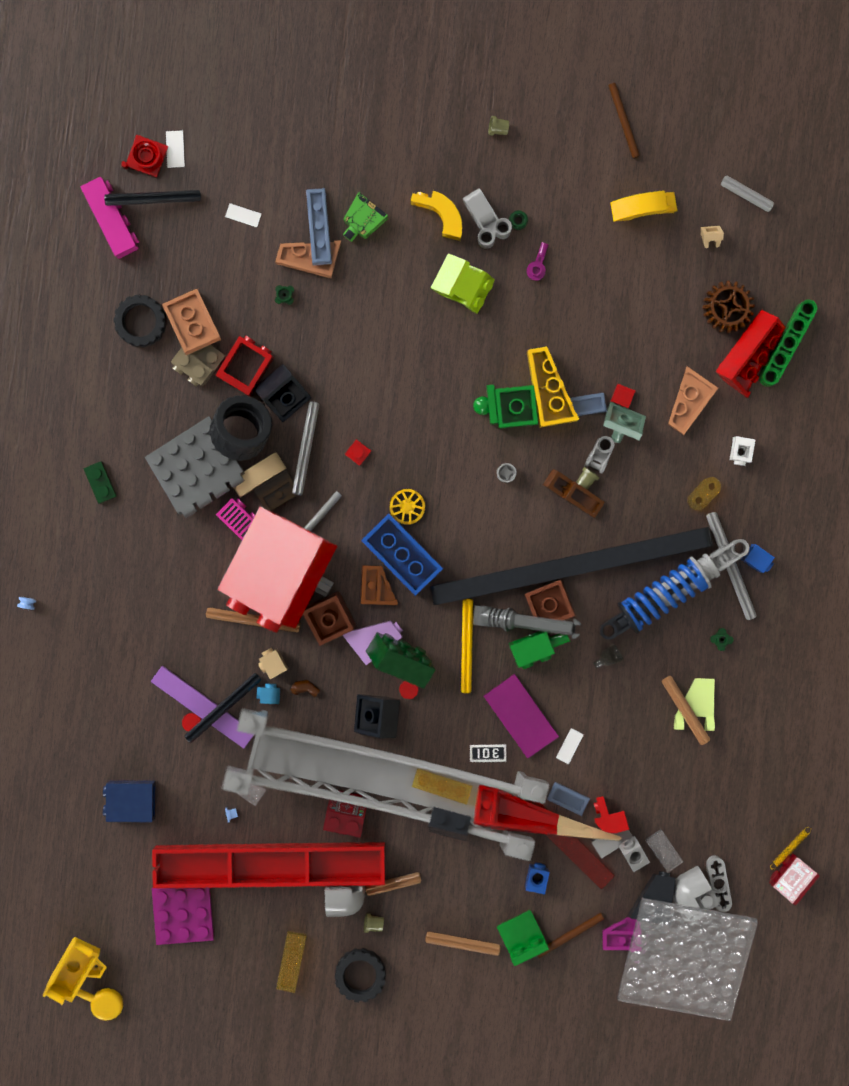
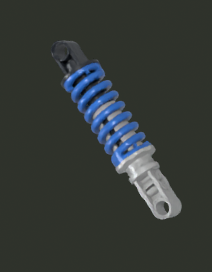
(672, 589)

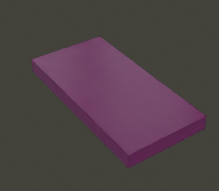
(520, 716)

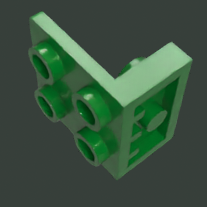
(522, 937)

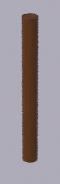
(624, 120)
(573, 933)

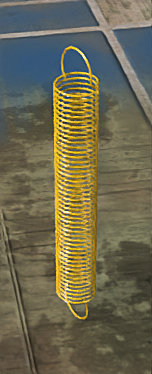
(793, 847)

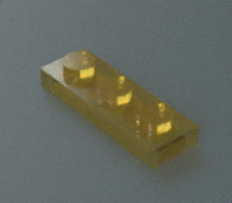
(442, 786)
(291, 962)

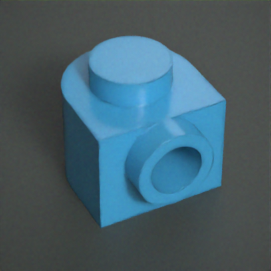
(269, 694)

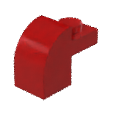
(609, 823)

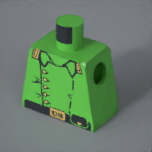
(363, 218)

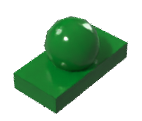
(485, 405)

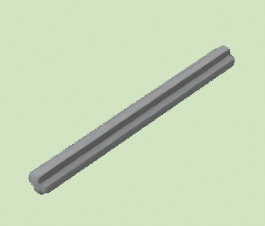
(733, 570)

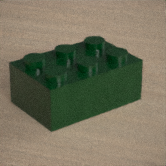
(400, 659)

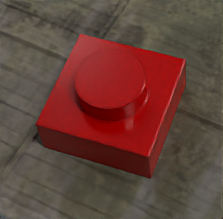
(358, 452)

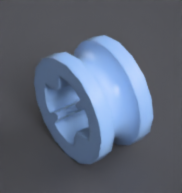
(26, 603)

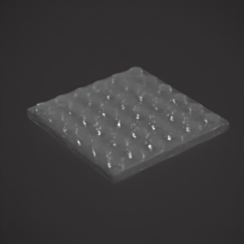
(686, 959)

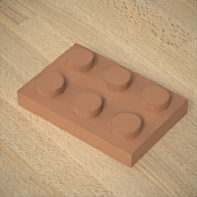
(191, 321)

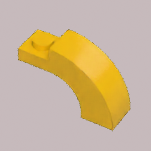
(643, 205)
(445, 209)

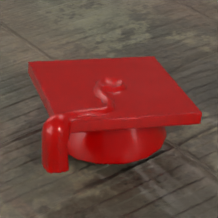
(146, 156)

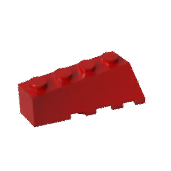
(751, 352)

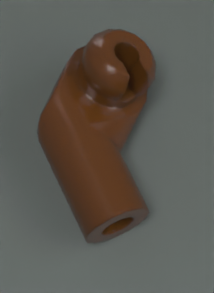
(304, 686)

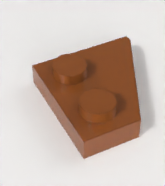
(375, 587)

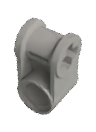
(600, 455)

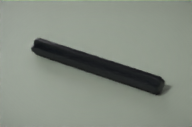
(152, 197)
(222, 708)

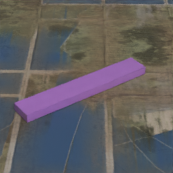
(199, 704)

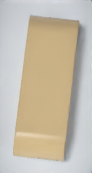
(260, 473)

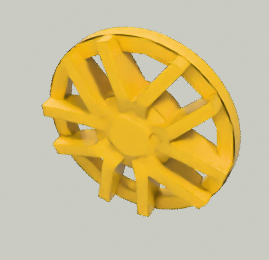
(407, 506)

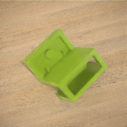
(463, 283)

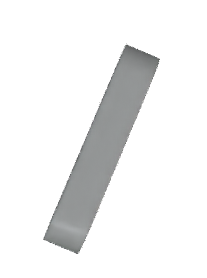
(721, 869)

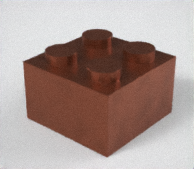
(551, 602)
(329, 618)

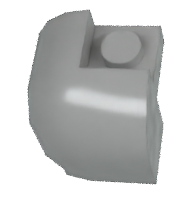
(694, 890)
(343, 900)

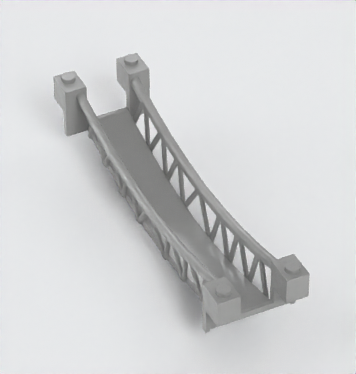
(367, 771)

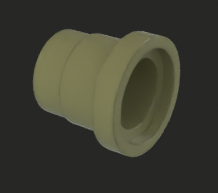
(498, 126)
(587, 478)
(373, 923)

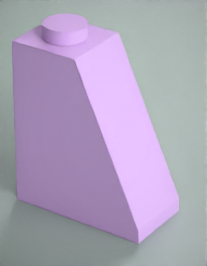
(361, 638)

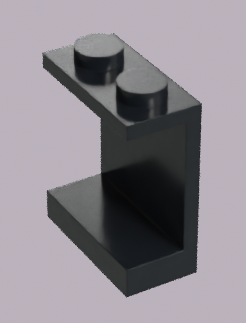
(449, 824)

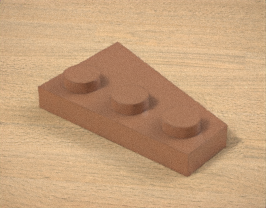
(300, 257)
(691, 400)

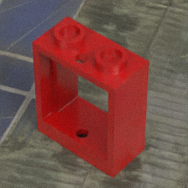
(248, 390)

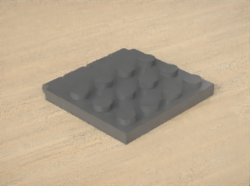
(193, 469)

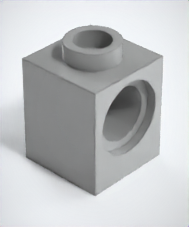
(634, 853)

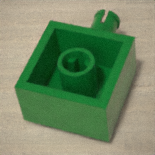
(535, 647)

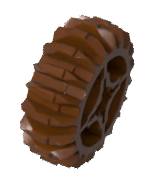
(735, 307)

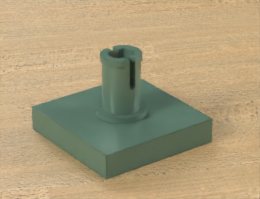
(624, 422)

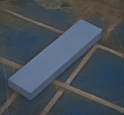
(318, 226)

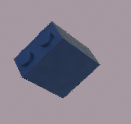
(129, 801)

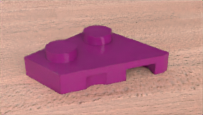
(618, 935)

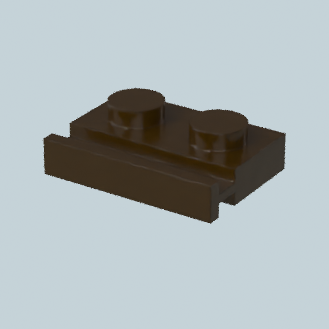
(275, 491)

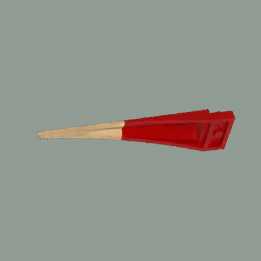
(507, 812)

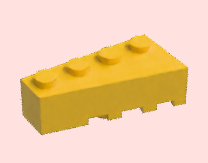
(551, 397)

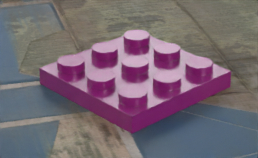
(182, 915)

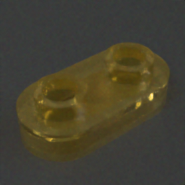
(704, 493)

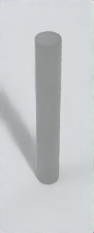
(323, 511)

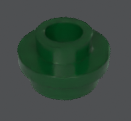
(520, 214)

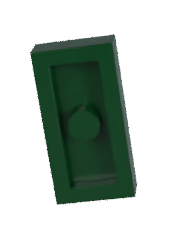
(100, 482)

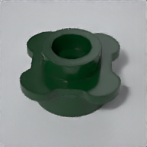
(280, 290)
(721, 644)

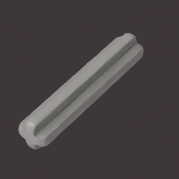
(747, 193)

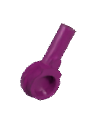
(536, 269)

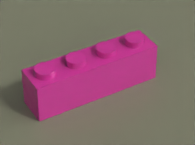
(110, 218)

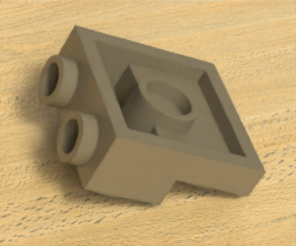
(199, 364)

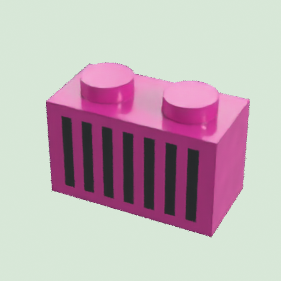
(236, 517)

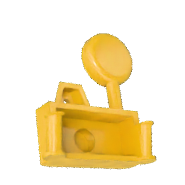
(70, 974)

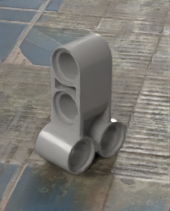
(485, 218)

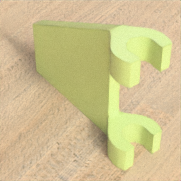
(701, 701)

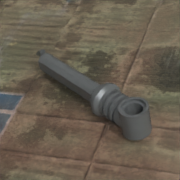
(509, 619)

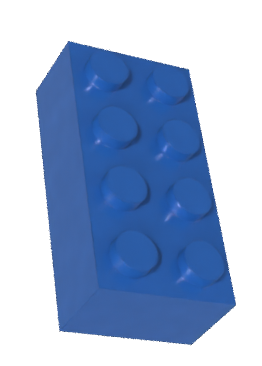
(402, 554)

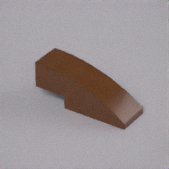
(573, 493)

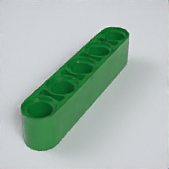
(795, 337)

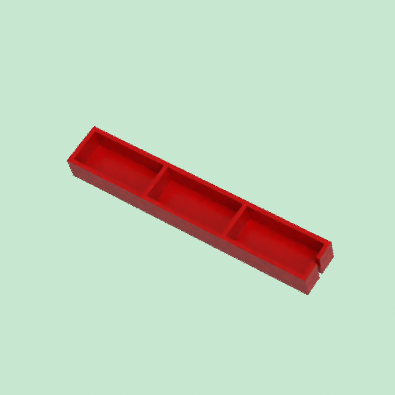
(269, 865)

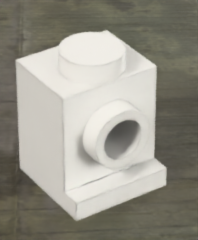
(748, 448)

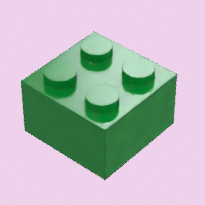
(516, 406)

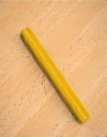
(467, 629)

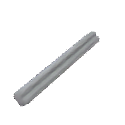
(305, 449)

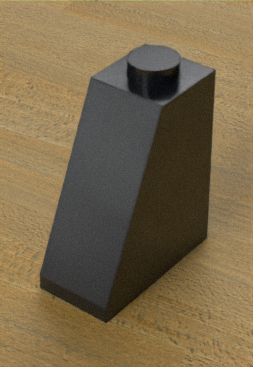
(658, 888)

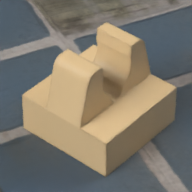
(712, 233)

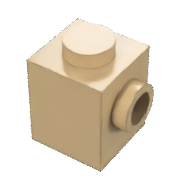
(272, 663)

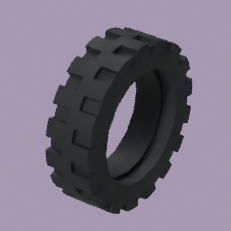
(123, 309)
(354, 994)

